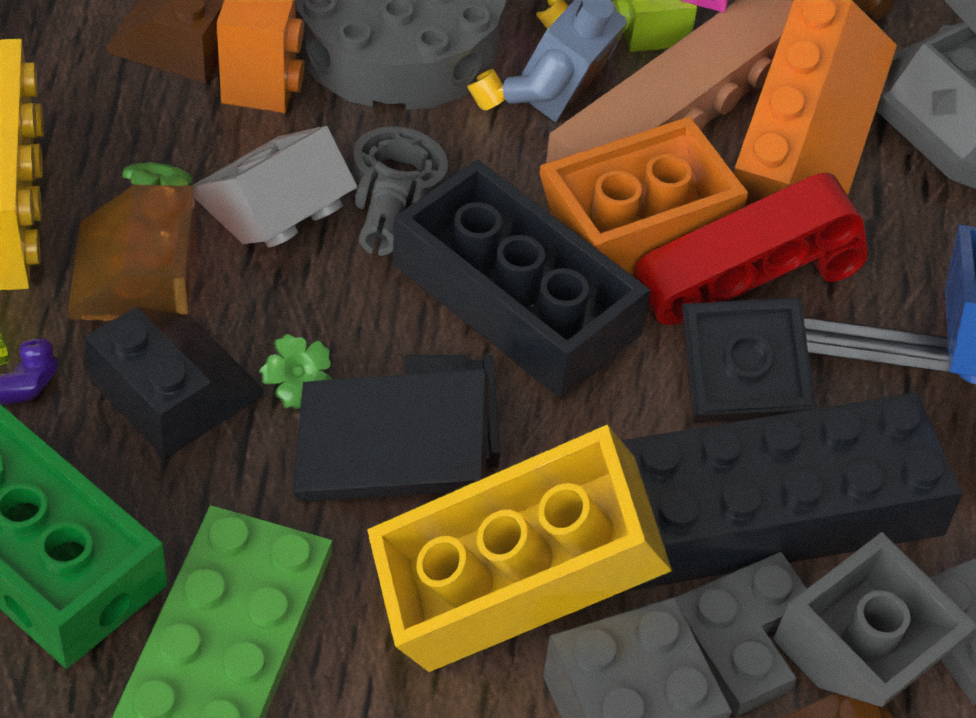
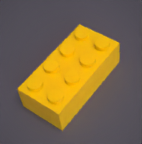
(19, 166)
(517, 550)

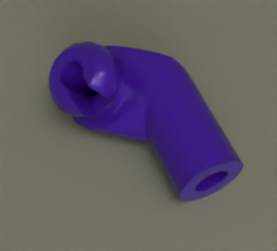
(30, 374)

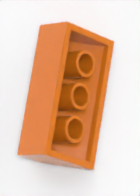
(816, 98)

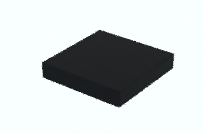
(746, 359)

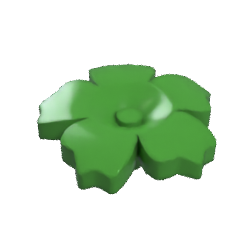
(156, 174)
(293, 367)

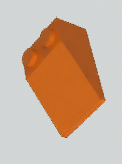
(259, 53)

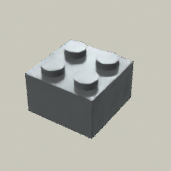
(633, 668)

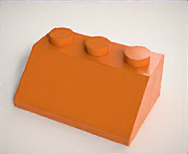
(642, 190)

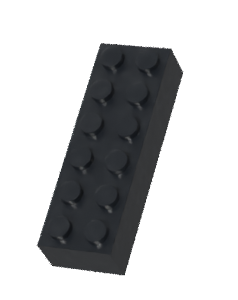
(795, 485)

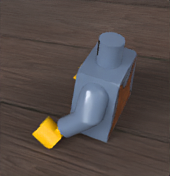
(565, 62)

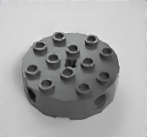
(400, 48)

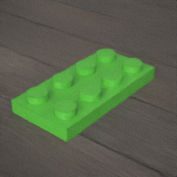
(228, 621)

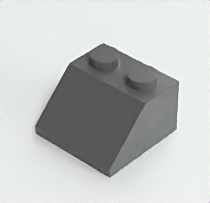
(871, 625)

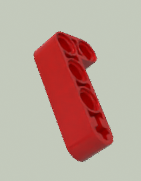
(757, 245)

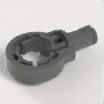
(393, 188)

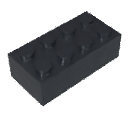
(519, 277)

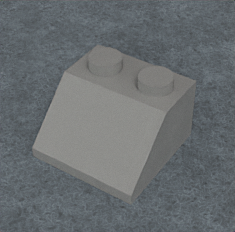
(277, 187)

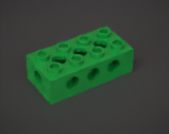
(67, 550)

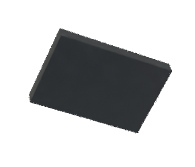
(391, 435)

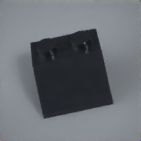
(167, 376)

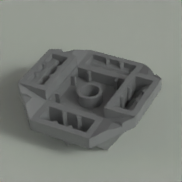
(933, 100)

